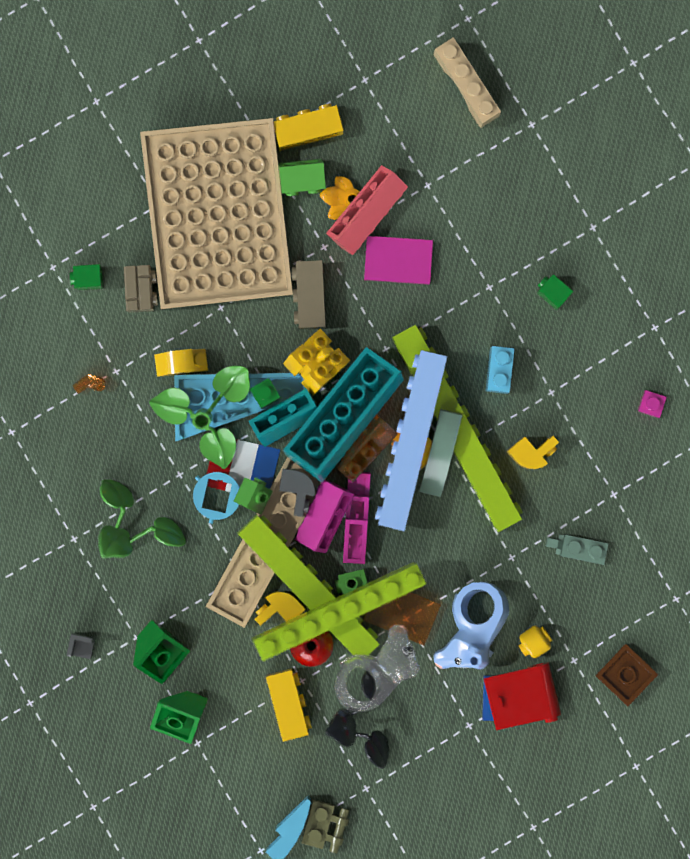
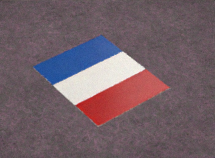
(248, 462)

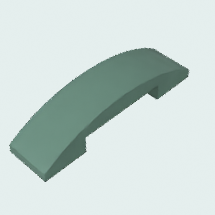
(440, 453)

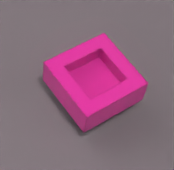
(652, 404)

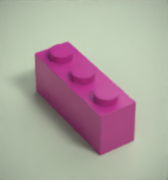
(324, 516)

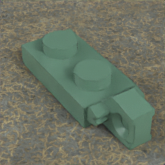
(579, 548)

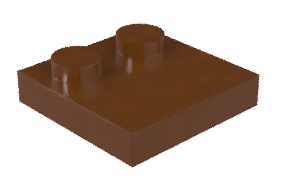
(626, 675)

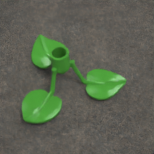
(216, 445)
(116, 541)

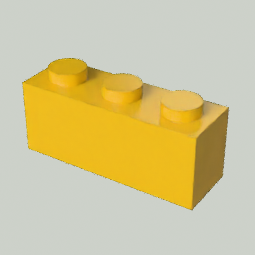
(307, 127)
(288, 704)

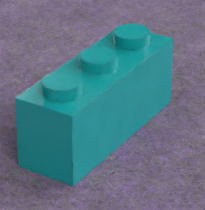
(283, 417)

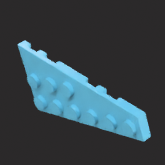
(202, 395)

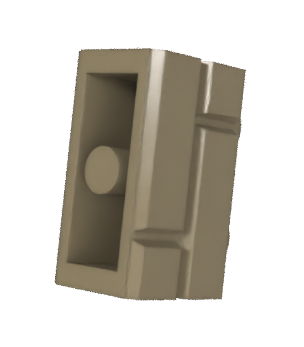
(139, 288)

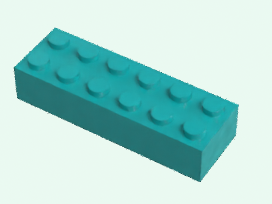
(344, 414)

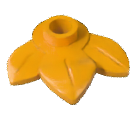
(338, 196)

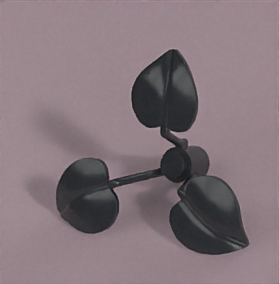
(343, 728)

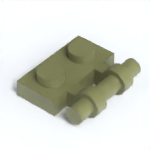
(318, 825)

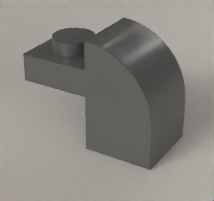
(298, 483)

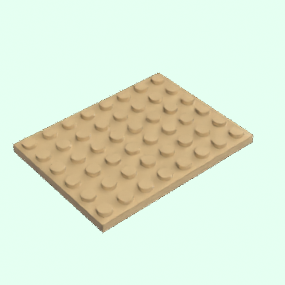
(216, 213)

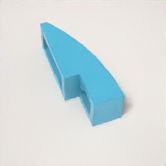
(289, 830)

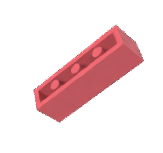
(367, 210)

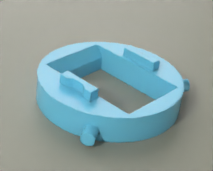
(199, 495)

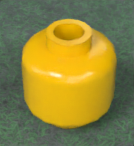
(535, 641)

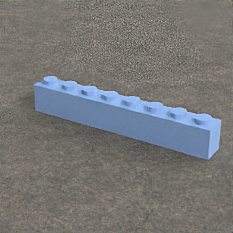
(412, 440)

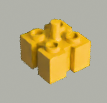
(316, 362)

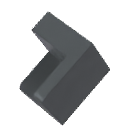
(81, 645)

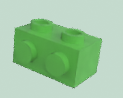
(302, 176)

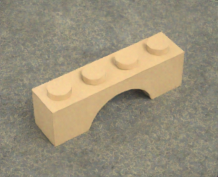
(468, 82)

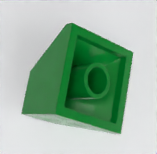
(158, 652)
(179, 715)

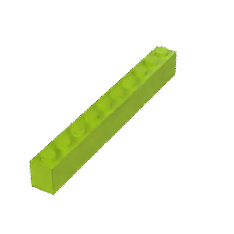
(467, 449)

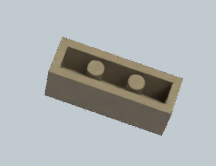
(309, 294)

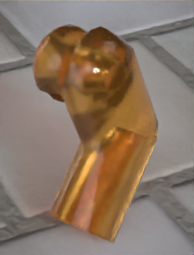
(90, 381)

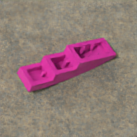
(357, 520)

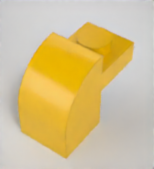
(181, 362)
(530, 458)
(282, 602)

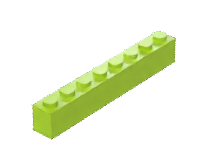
(303, 581)
(338, 611)

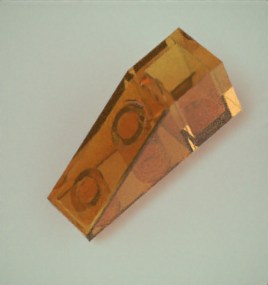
(366, 448)

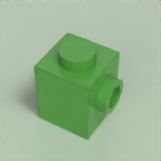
(253, 495)

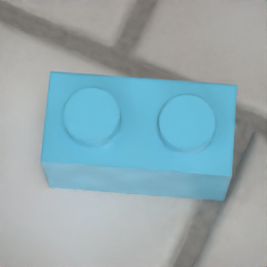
(500, 369)

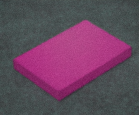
(398, 260)

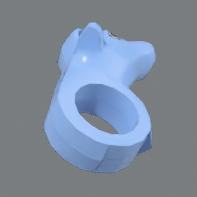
(472, 642)

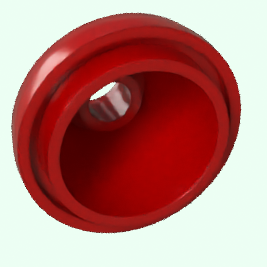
(317, 656)

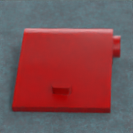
(526, 696)

